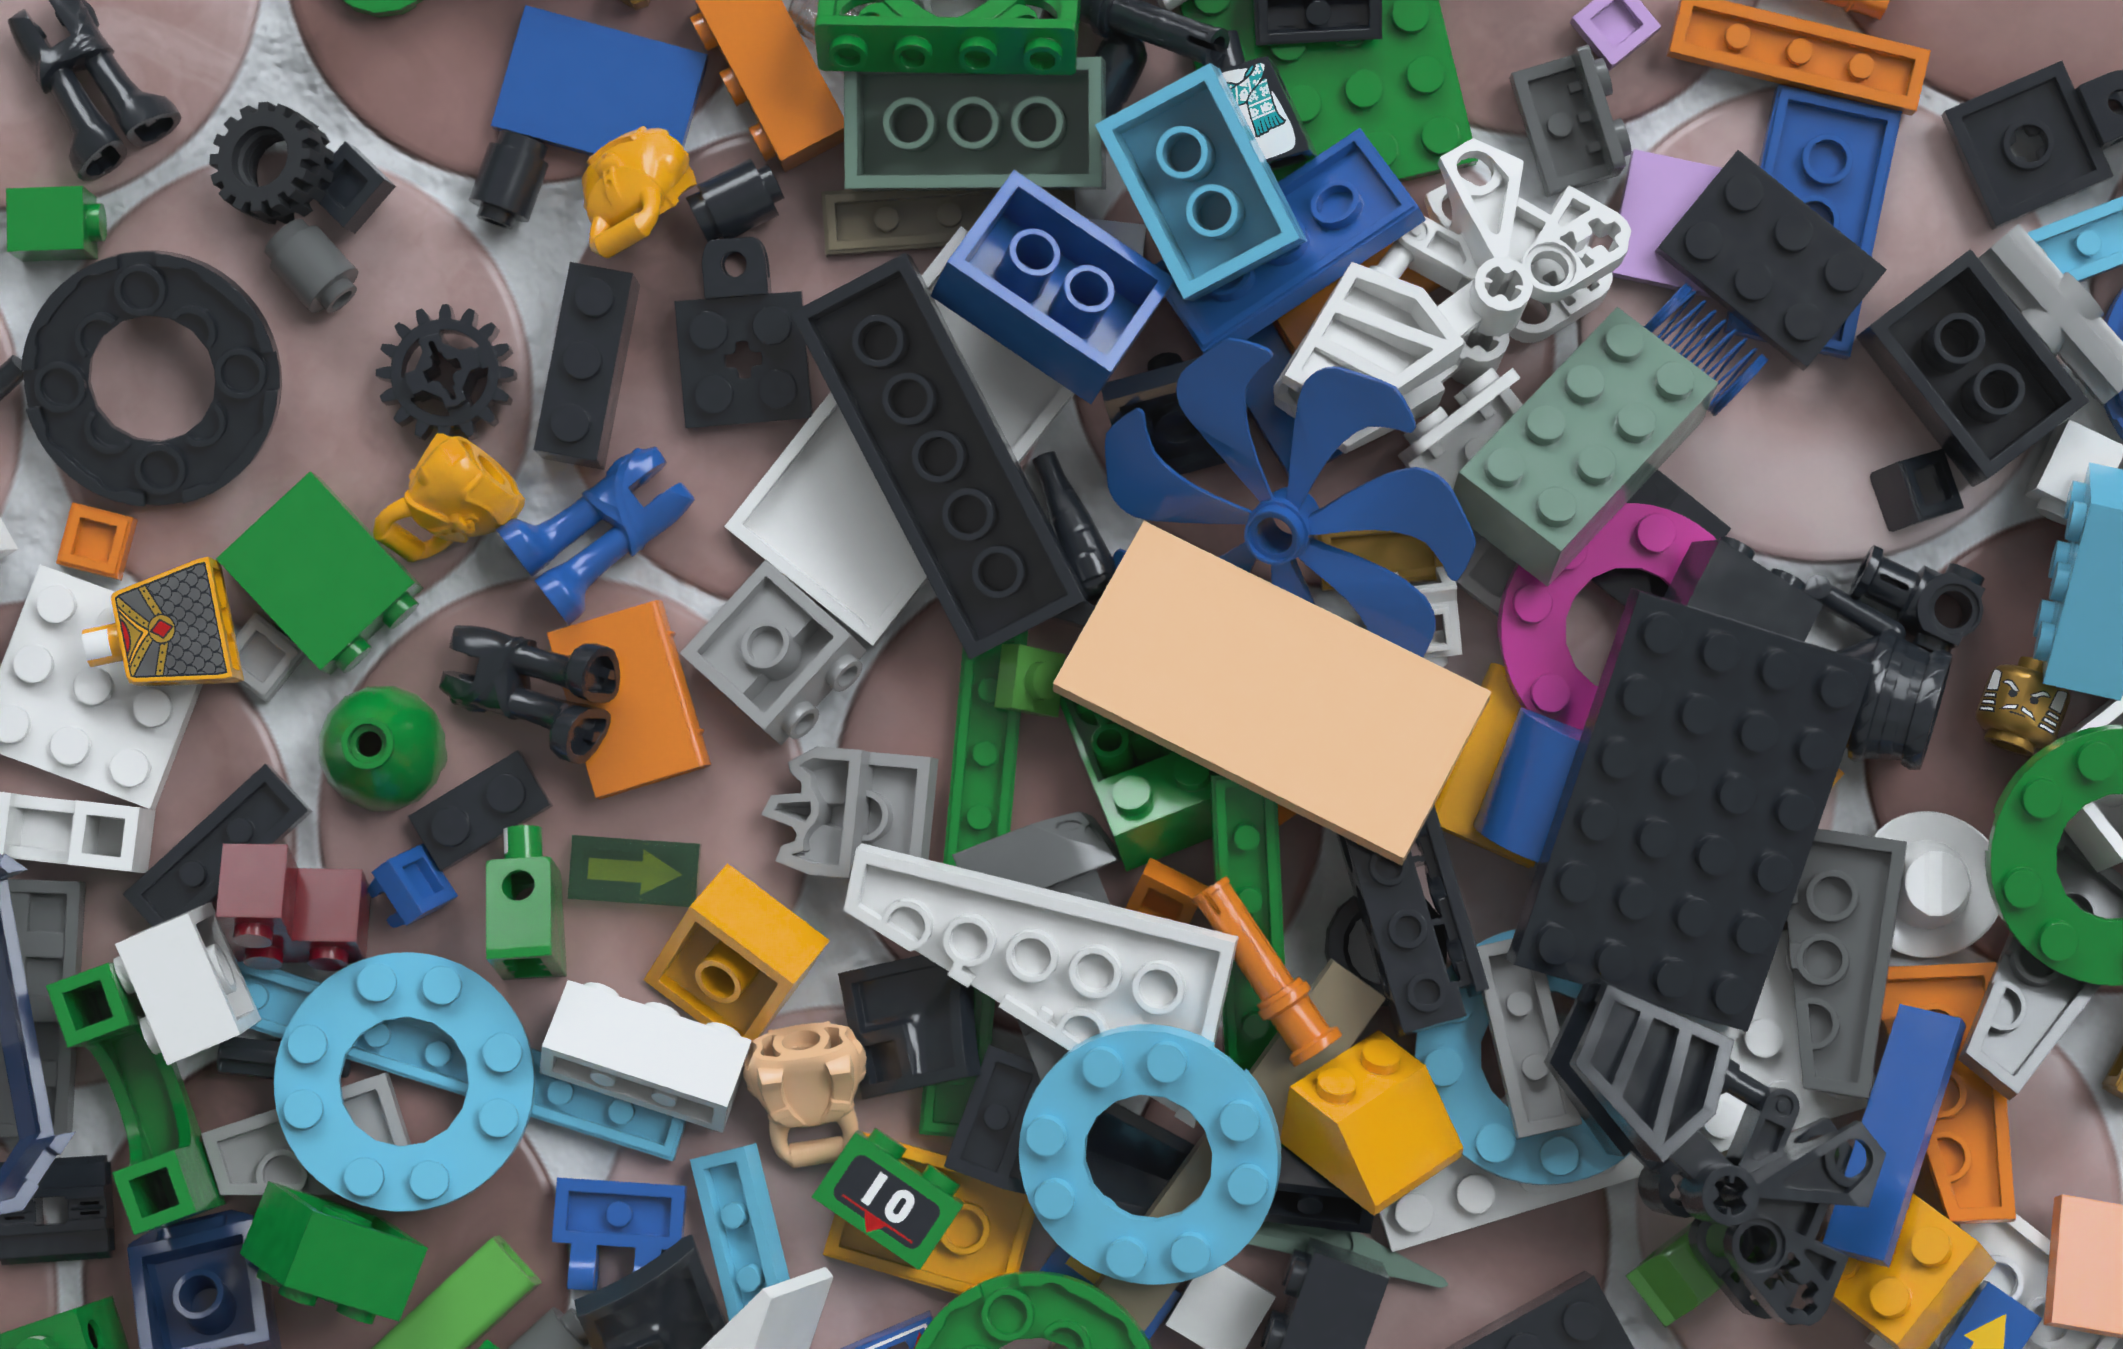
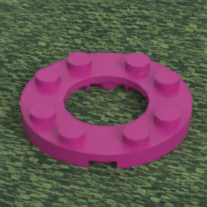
(1534, 615)

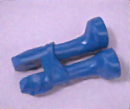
(607, 500)

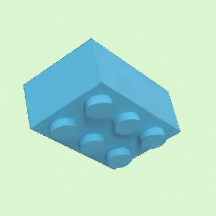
(1201, 182)
(2083, 624)

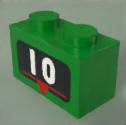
(890, 1197)

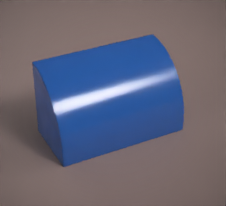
(1528, 784)

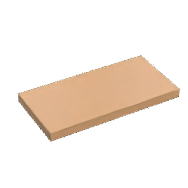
(1272, 692)

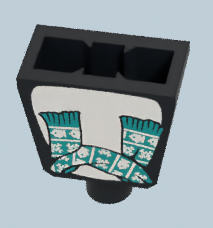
(1265, 105)

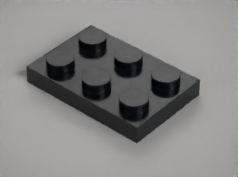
(1770, 260)

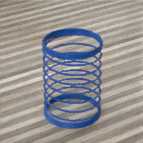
(1671, 306)

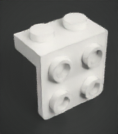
(1449, 442)

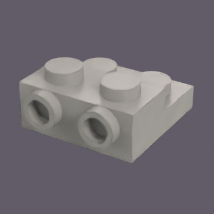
(775, 654)

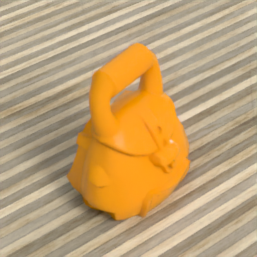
(631, 186)
(451, 494)

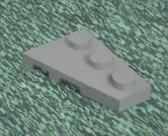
(256, 1149)

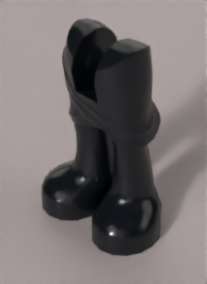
(94, 143)
(505, 686)

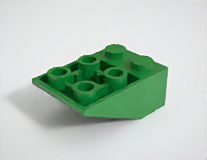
(1145, 791)

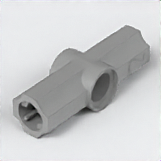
(2058, 312)

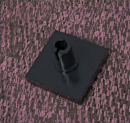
(1169, 429)

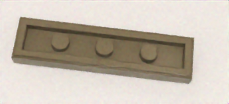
(903, 219)

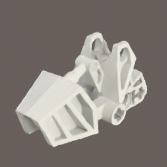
(1490, 258)

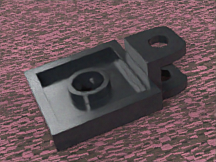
(2069, 121)
(735, 312)

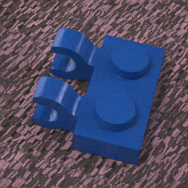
(615, 1215)

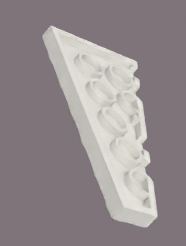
(1047, 954)

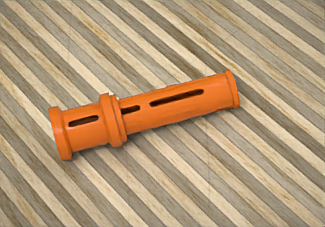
(1282, 998)

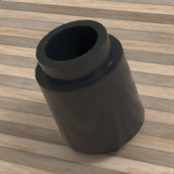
(509, 179)
(735, 201)

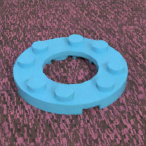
(1191, 1074)
(1484, 1121)
(422, 1173)

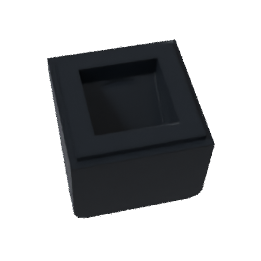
(1916, 490)

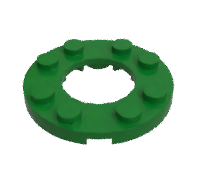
(2024, 855)
(1030, 1308)

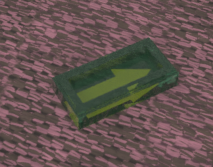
(634, 871)

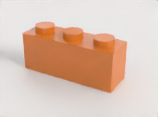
(775, 77)

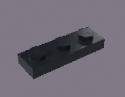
(189, 874)

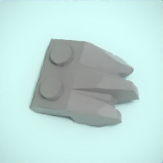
(852, 801)

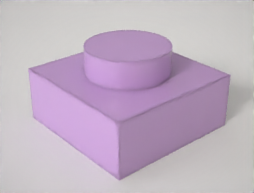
(1615, 28)

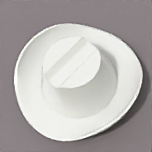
(1943, 885)

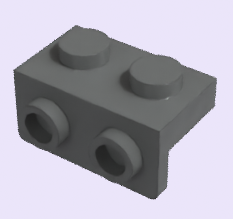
(1571, 121)

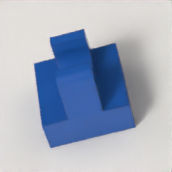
(412, 886)

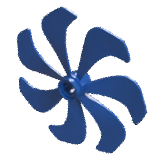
(1328, 412)

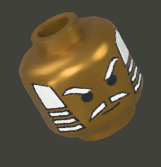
(2020, 709)

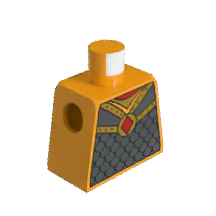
(171, 629)

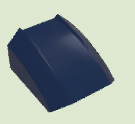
(198, 1287)

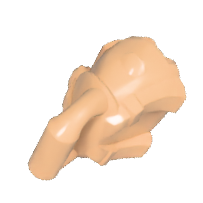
(807, 1080)

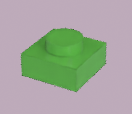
(1028, 679)

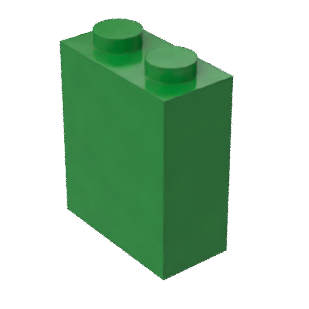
(321, 575)

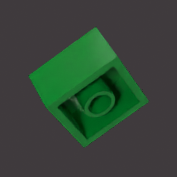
(332, 1254)

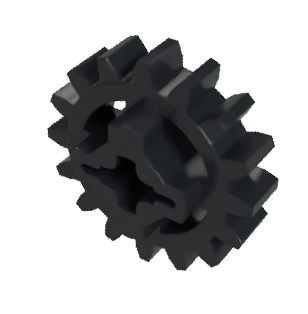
(419, 383)

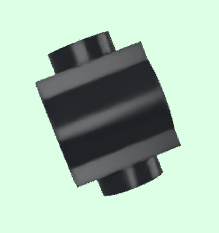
(1915, 596)

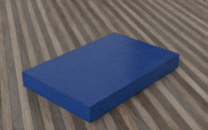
(592, 83)

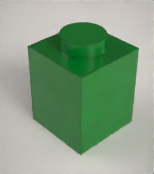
(54, 223)

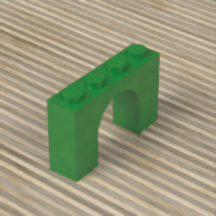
(168, 1160)

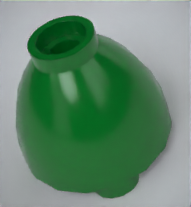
(409, 756)

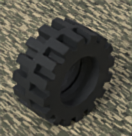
(246, 144)

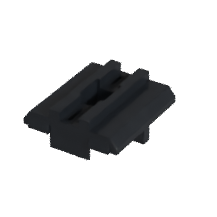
(82, 1235)

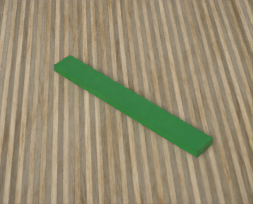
(977, 812)

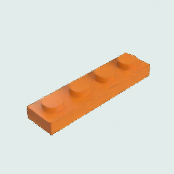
(1799, 53)

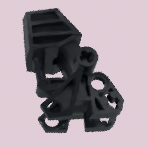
(1648, 1088)

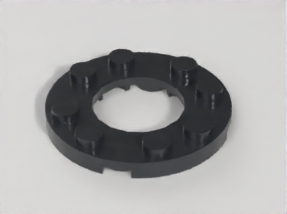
(80, 434)

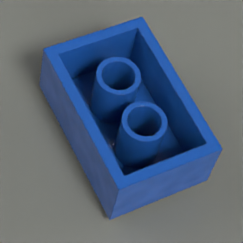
(1052, 286)

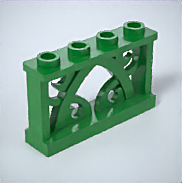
(987, 40)

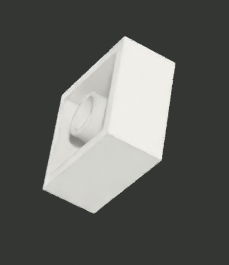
(1220, 1309)

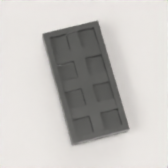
(51, 945)

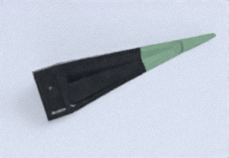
(1125, 1157)

